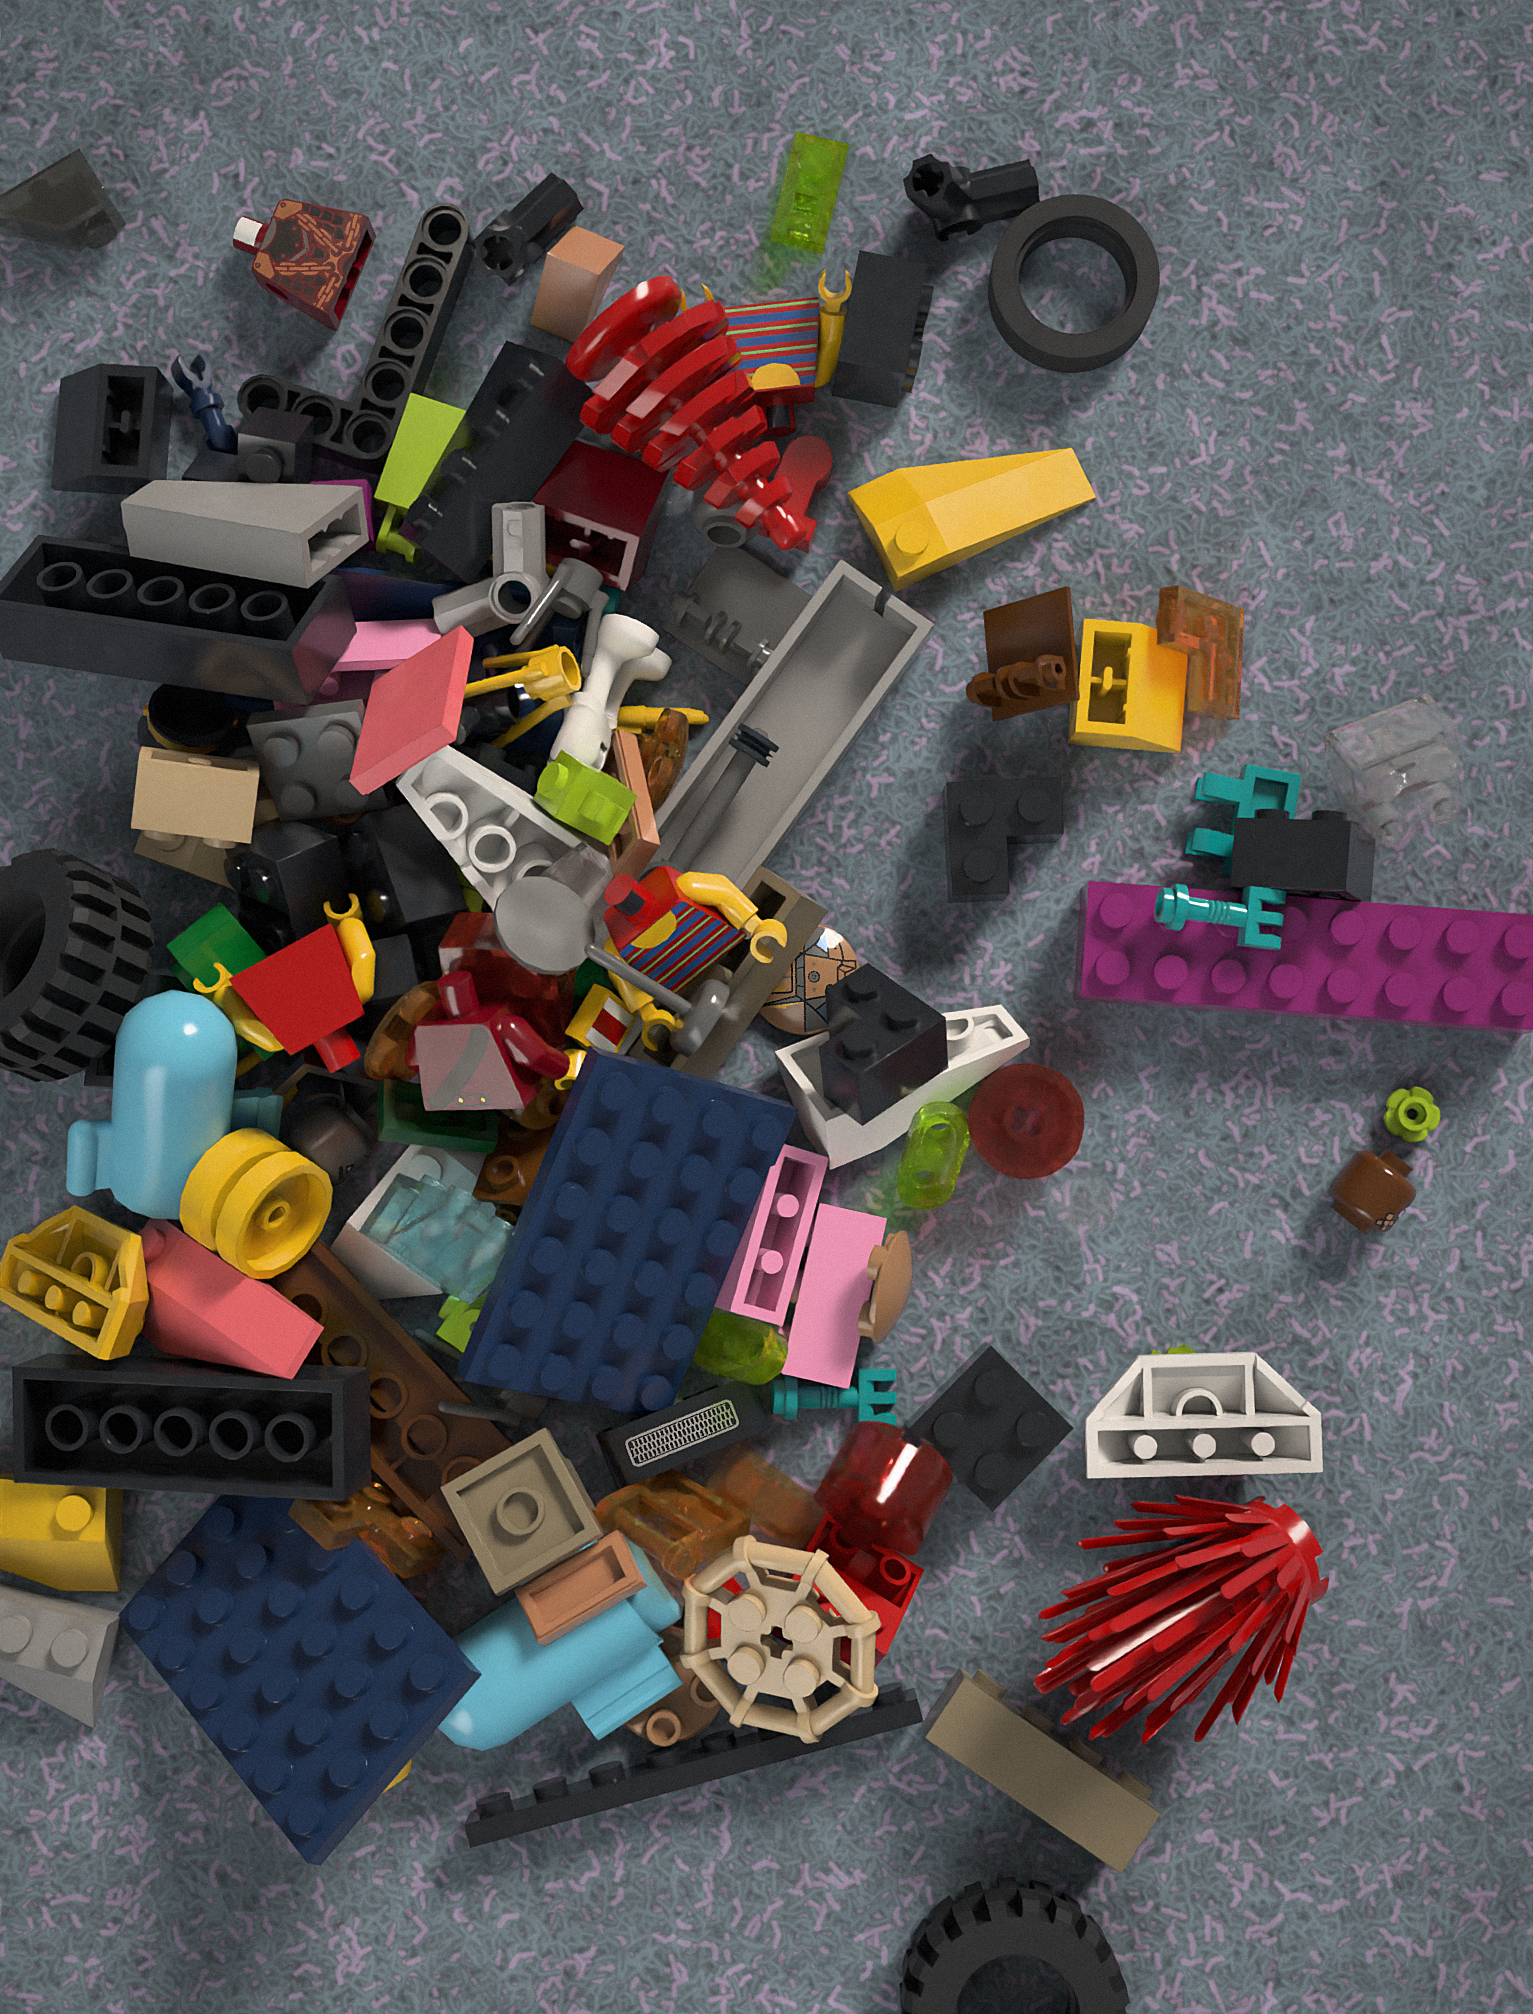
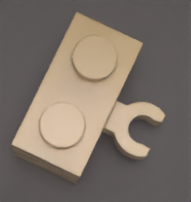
(195, 797)

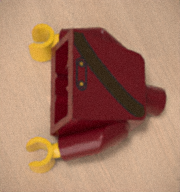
(482, 1052)

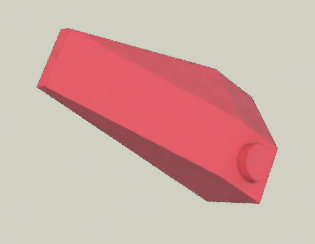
(217, 1312)

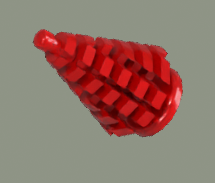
(677, 398)

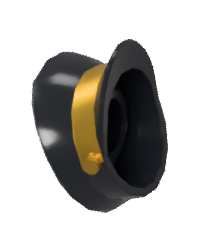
(186, 720)

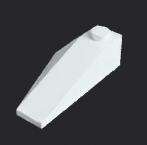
(489, 822)
(976, 1045)

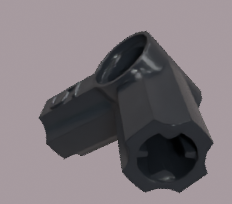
(968, 200)
(519, 236)

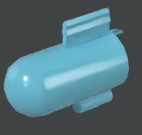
(167, 1105)
(604, 1667)

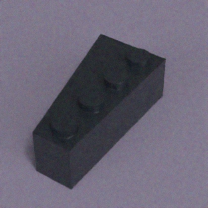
(498, 454)

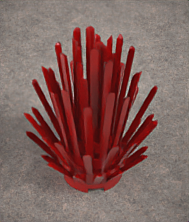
(1180, 1604)

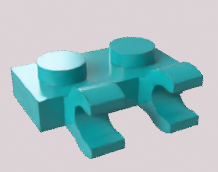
(1254, 790)

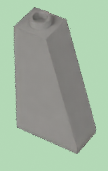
(247, 528)

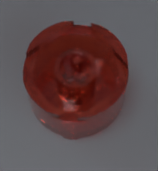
(1056, 1125)
(884, 1488)

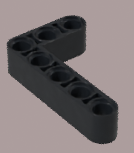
(387, 362)

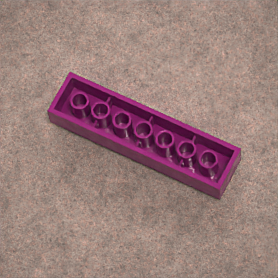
(1332, 962)

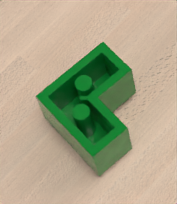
(212, 940)

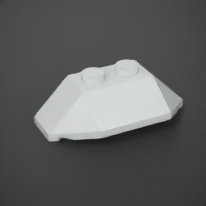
(370, 1263)
(1201, 1419)

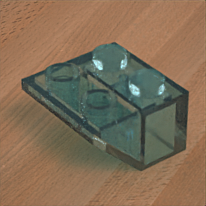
(439, 1235)

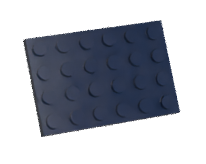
(626, 1236)
(297, 1663)

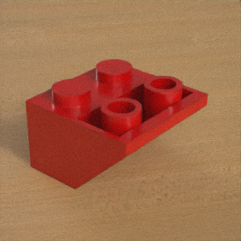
(876, 1576)

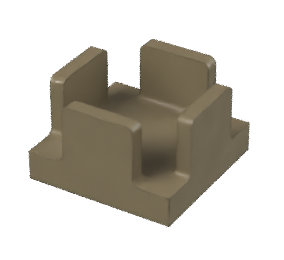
(523, 1511)

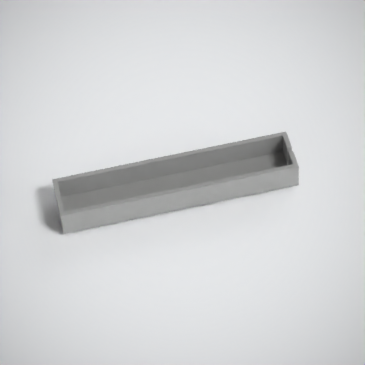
(814, 705)

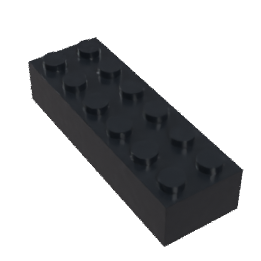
(171, 622)
(191, 1427)

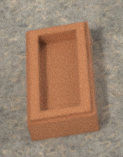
(580, 1588)

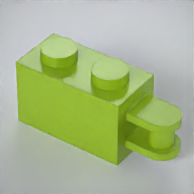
(412, 457)

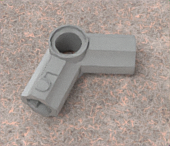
(517, 556)

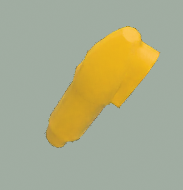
(641, 718)

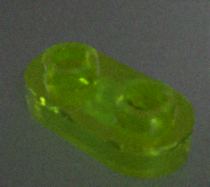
(933, 1151)
(741, 1349)

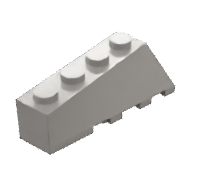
(57, 1649)

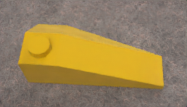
(953, 510)
(61, 1534)

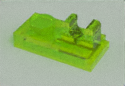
(809, 193)

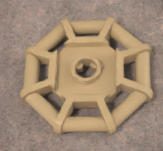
(762, 1663)

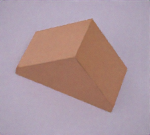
(574, 283)

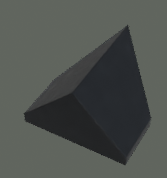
(343, 1085)

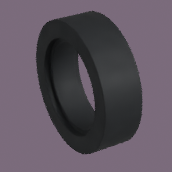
(1090, 220)

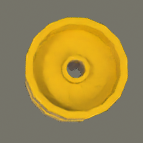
(255, 1203)

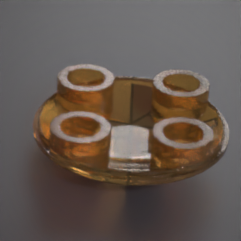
(664, 755)
(390, 1039)

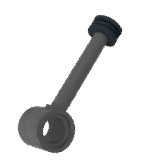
(751, 747)

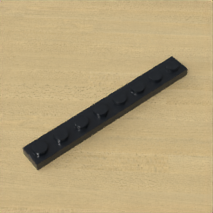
(670, 1771)

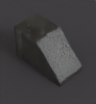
(61, 207)

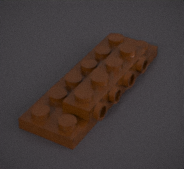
(411, 1439)

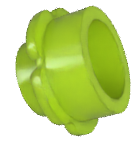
(1396, 1114)

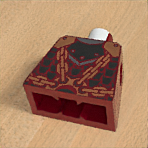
(308, 256)

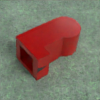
(809, 470)

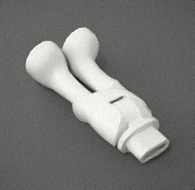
(622, 654)

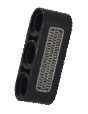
(682, 1432)

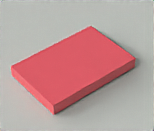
(412, 711)

